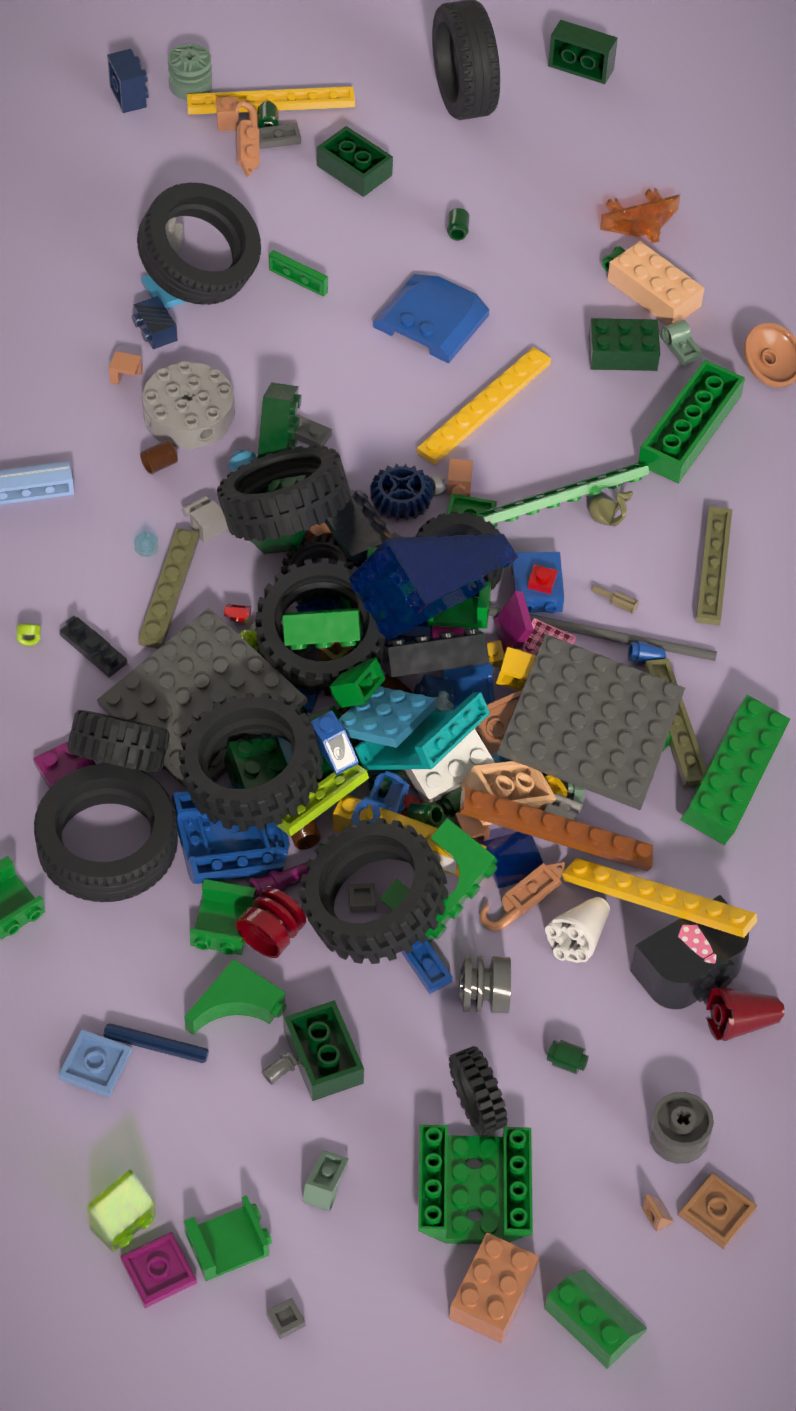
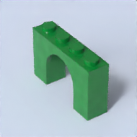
(473, 863)

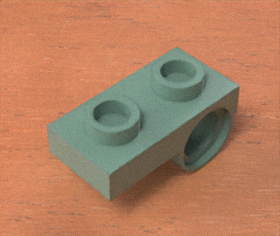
(679, 341)

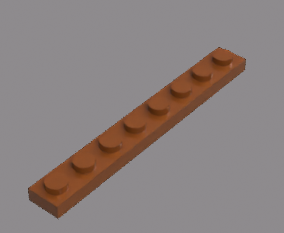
(556, 829)

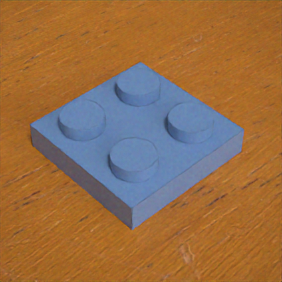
(95, 1063)

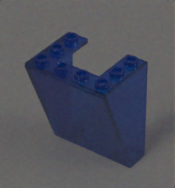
(424, 576)

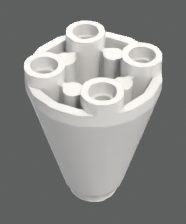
(578, 930)

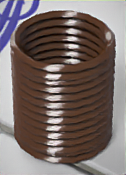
(159, 456)
(307, 836)

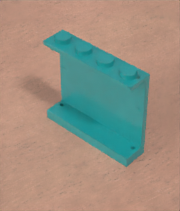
(429, 741)

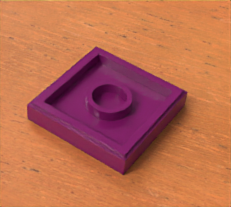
(514, 622)
(158, 1269)

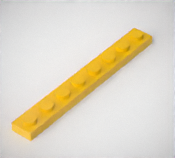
(283, 99)
(483, 406)
(660, 897)

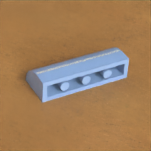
(36, 482)

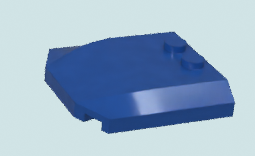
(434, 315)
(226, 853)

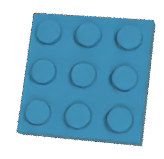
(387, 716)

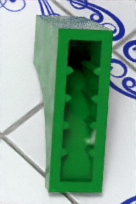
(237, 993)

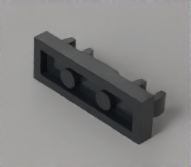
(92, 646)

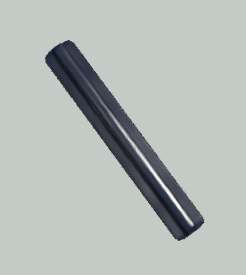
(156, 1043)

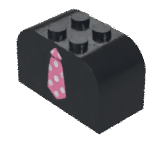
(687, 962)

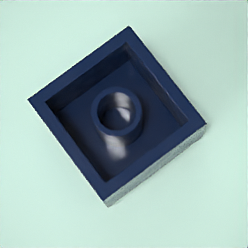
(127, 80)

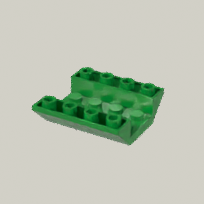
(496, 1189)

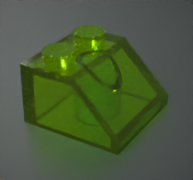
(121, 1211)

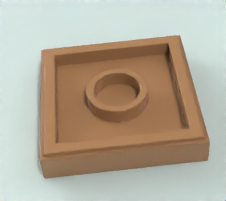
(717, 1210)

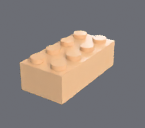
(655, 284)

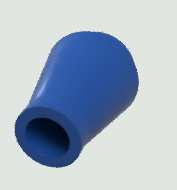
(640, 652)

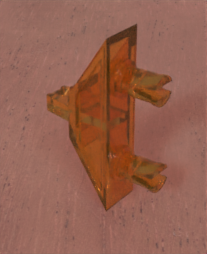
(640, 219)

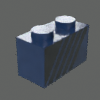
(155, 322)

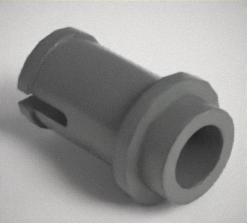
(279, 1067)

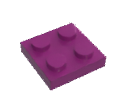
(58, 763)

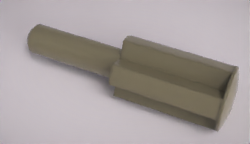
(618, 599)

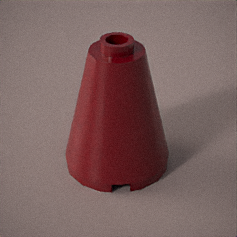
(741, 1012)

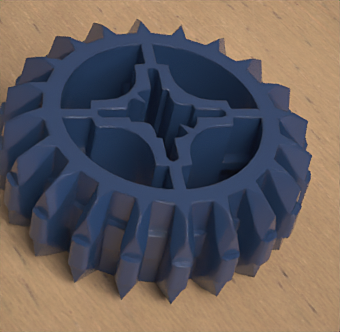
(401, 497)

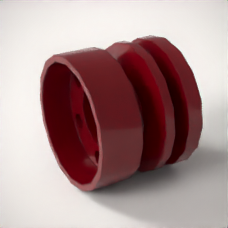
(271, 922)

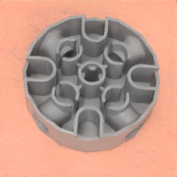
(188, 405)

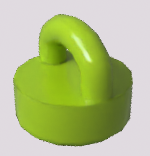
(28, 629)

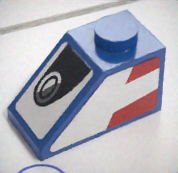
(334, 743)

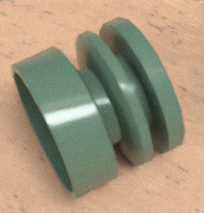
(189, 70)

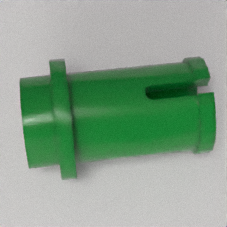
(615, 253)

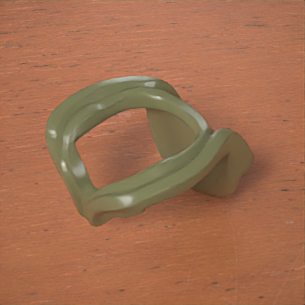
(603, 509)

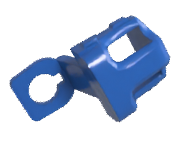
(392, 801)

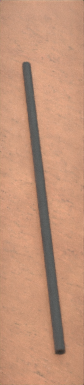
(619, 636)

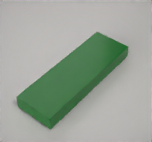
(298, 273)

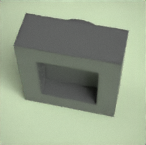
(362, 897)
(285, 1318)

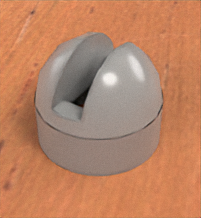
(438, 485)

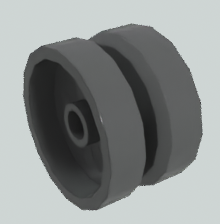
(681, 1127)

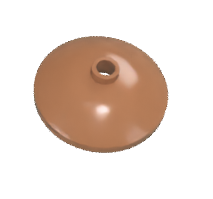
(771, 354)

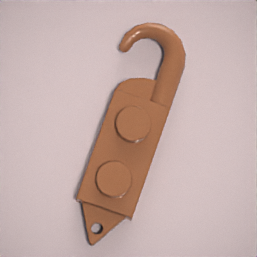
(248, 140)
(525, 895)

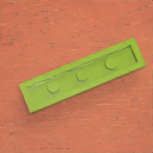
(328, 793)

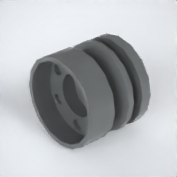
(486, 984)

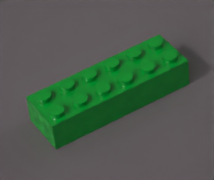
(691, 421)
(735, 770)

